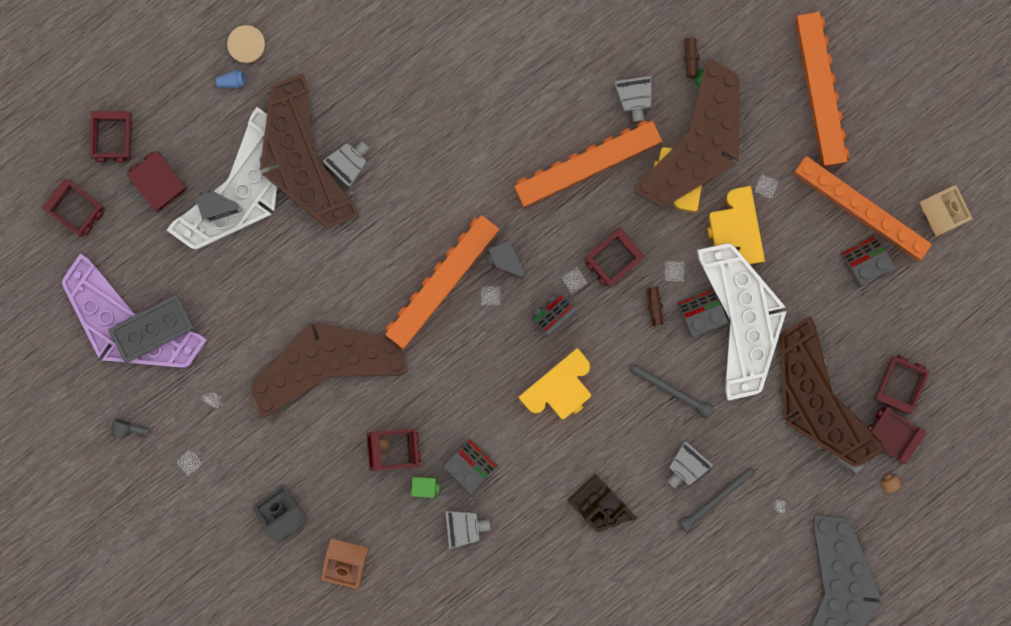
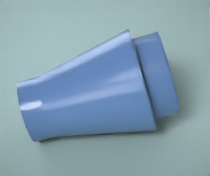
(234, 79)

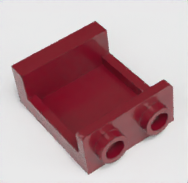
(156, 181)
(896, 434)

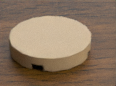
(246, 44)

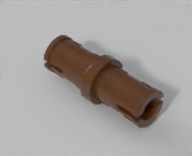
(691, 57)
(655, 306)

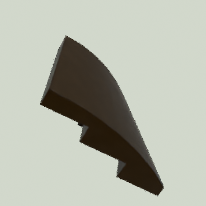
(600, 505)

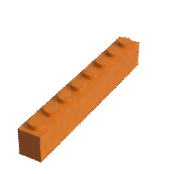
(821, 90)
(587, 164)
(862, 209)
(442, 282)

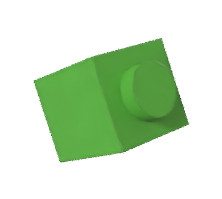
(424, 487)

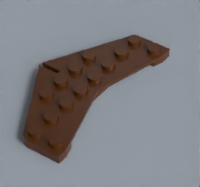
(711, 132)
(298, 169)
(312, 361)
(809, 392)

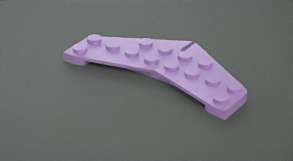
(101, 308)

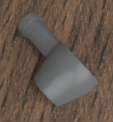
(122, 428)

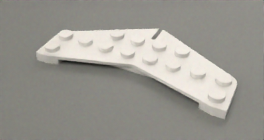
(243, 186)
(752, 328)

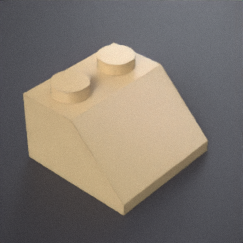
(946, 210)

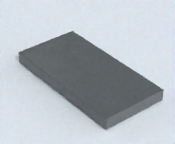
(151, 328)

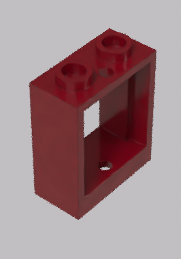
(97, 116)
(58, 196)
(628, 244)
(896, 404)
(374, 454)

